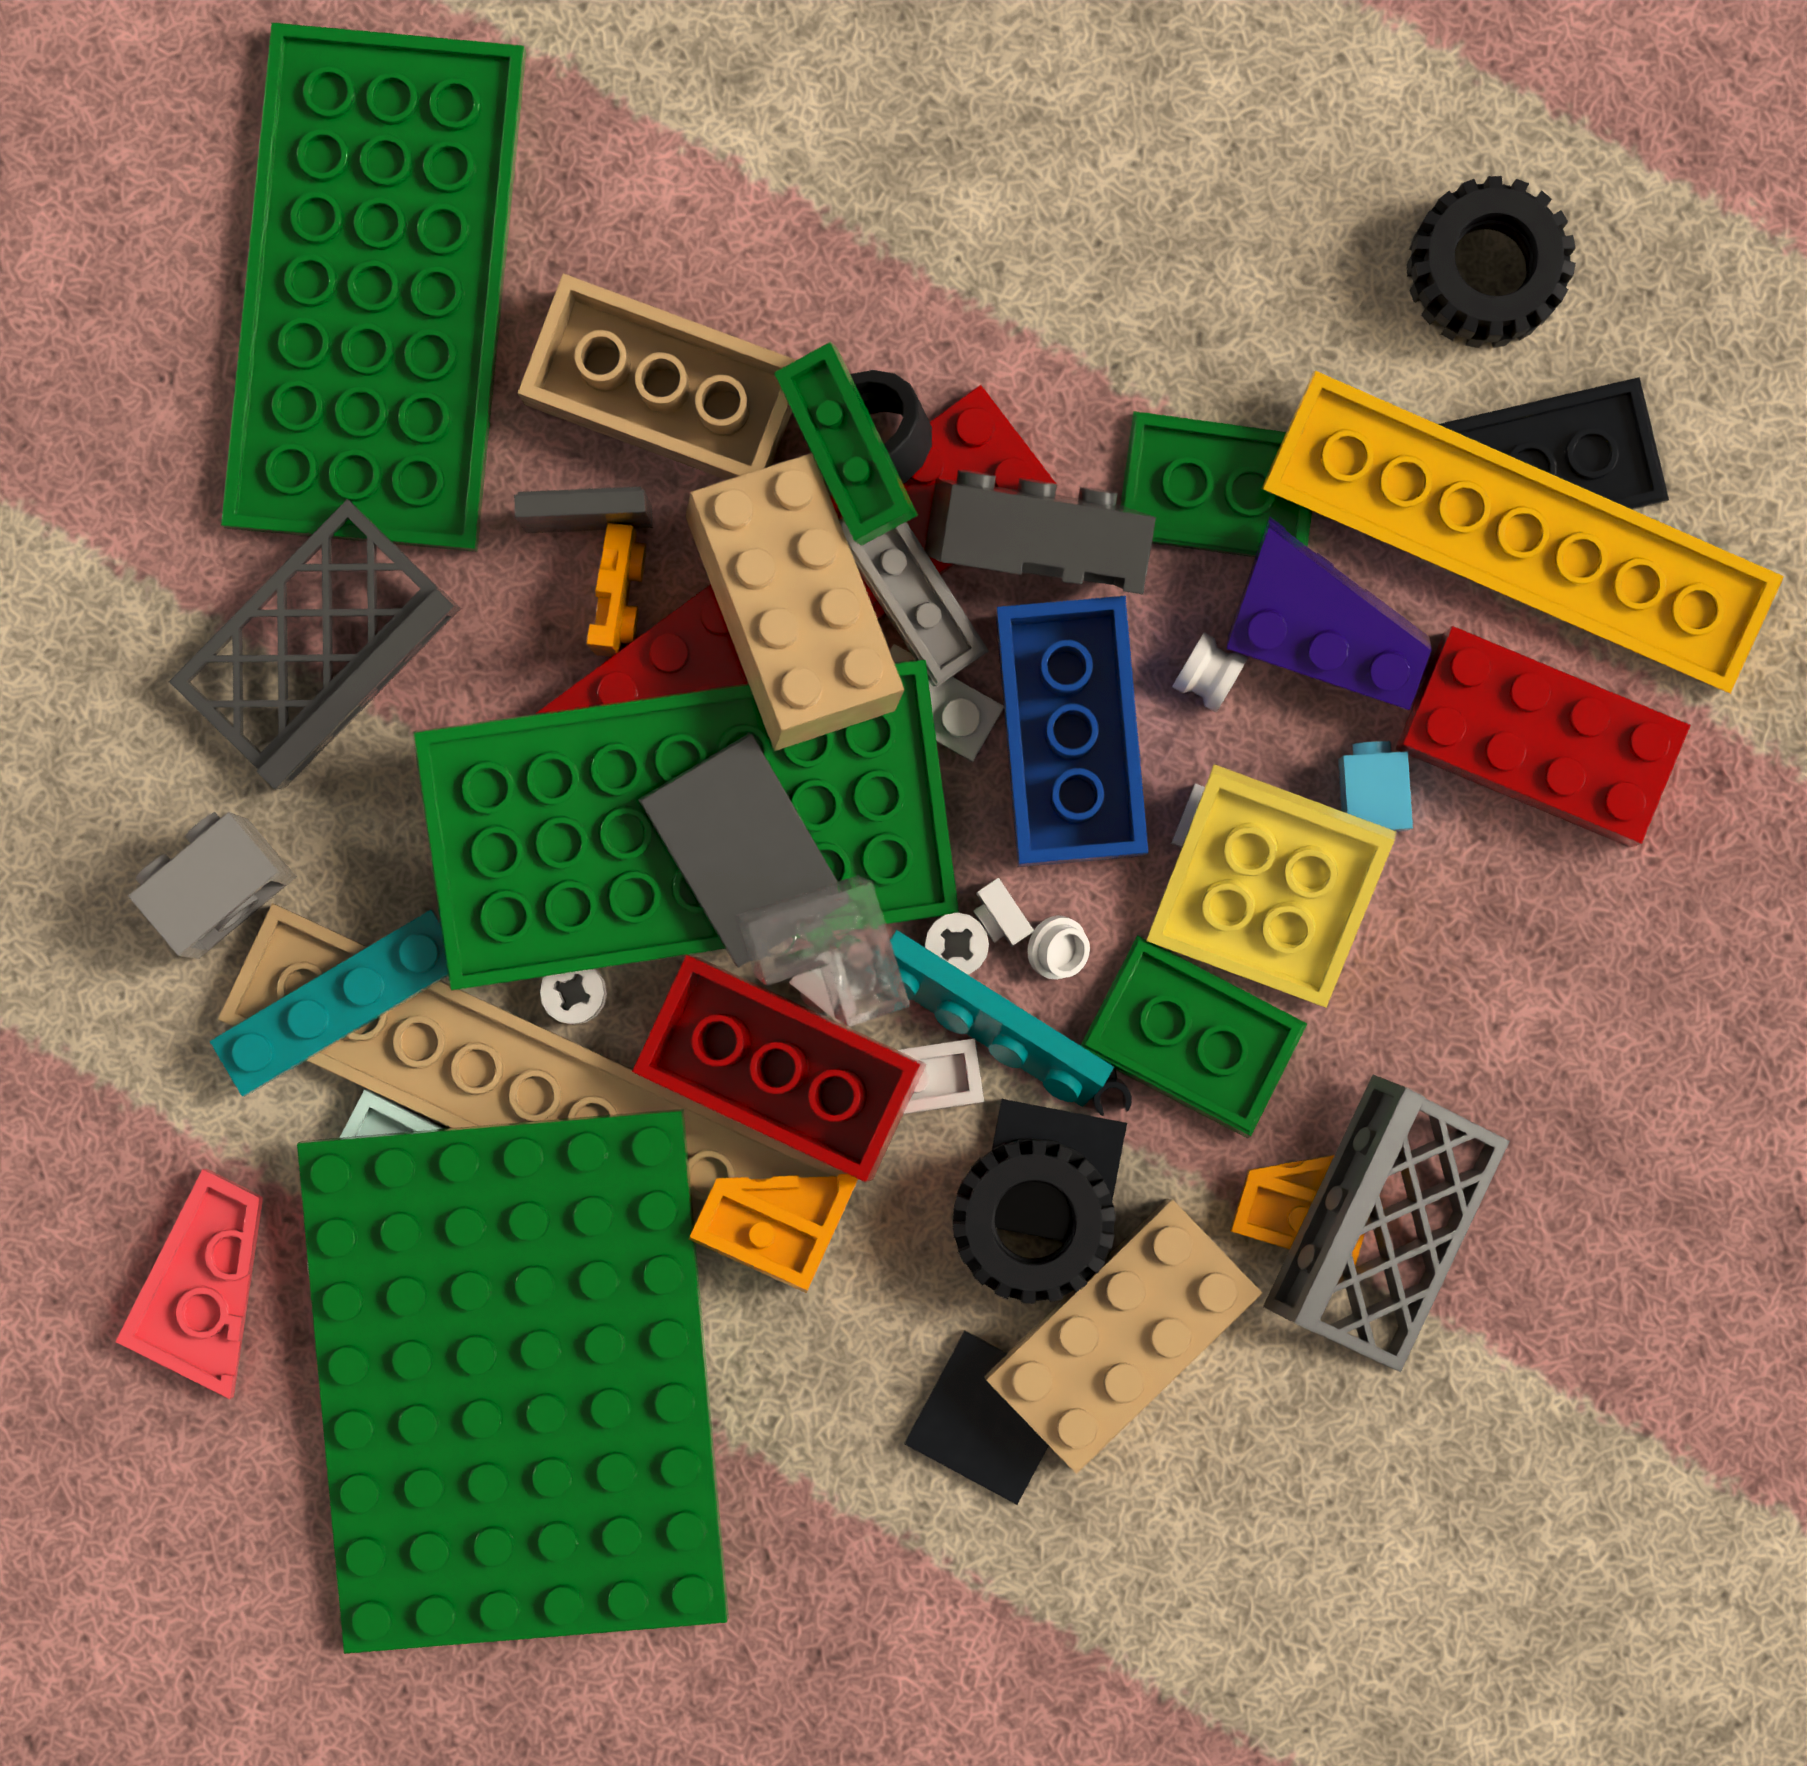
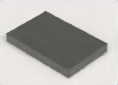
(735, 838)

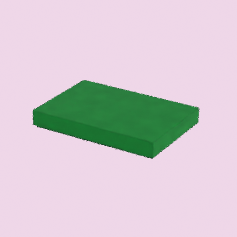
(1206, 483)
(1193, 1037)

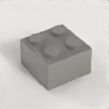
(210, 884)

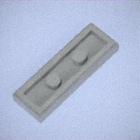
(917, 601)

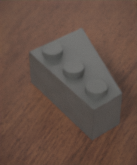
(1039, 531)

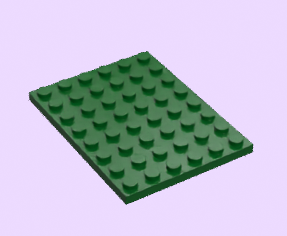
(513, 1381)

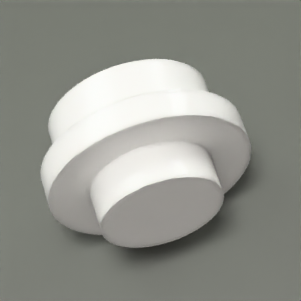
(1058, 948)

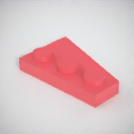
(200, 1287)

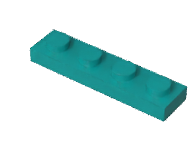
(333, 1004)
(1003, 1027)

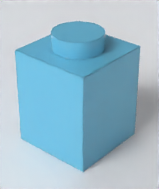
(1377, 785)

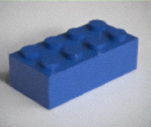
(1071, 731)

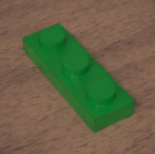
(845, 444)

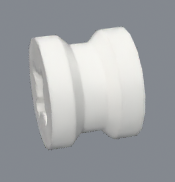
(1210, 672)
(955, 946)
(587, 988)

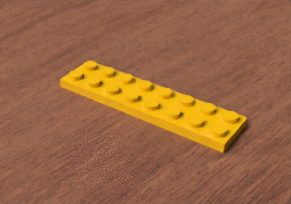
(1522, 532)

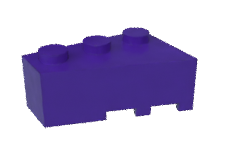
(1325, 625)

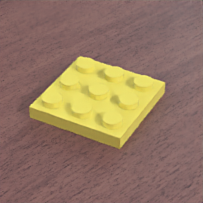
(1271, 885)

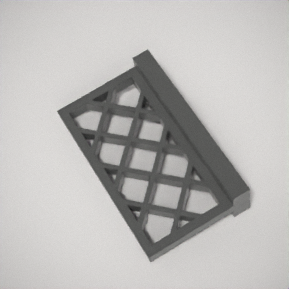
(354, 685)
(1351, 1205)

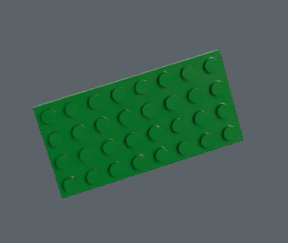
(374, 284)
(562, 872)

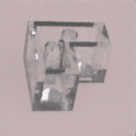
(832, 931)

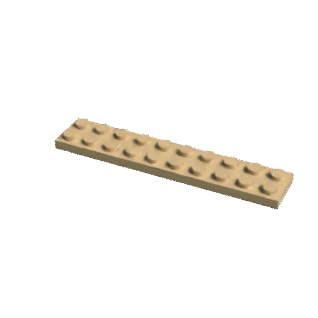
(487, 1066)

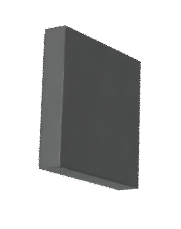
(582, 509)

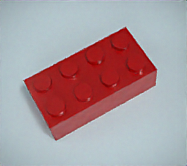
(1543, 737)
(779, 1068)

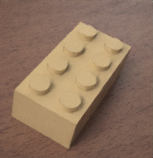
(657, 381)
(793, 601)
(1123, 1335)

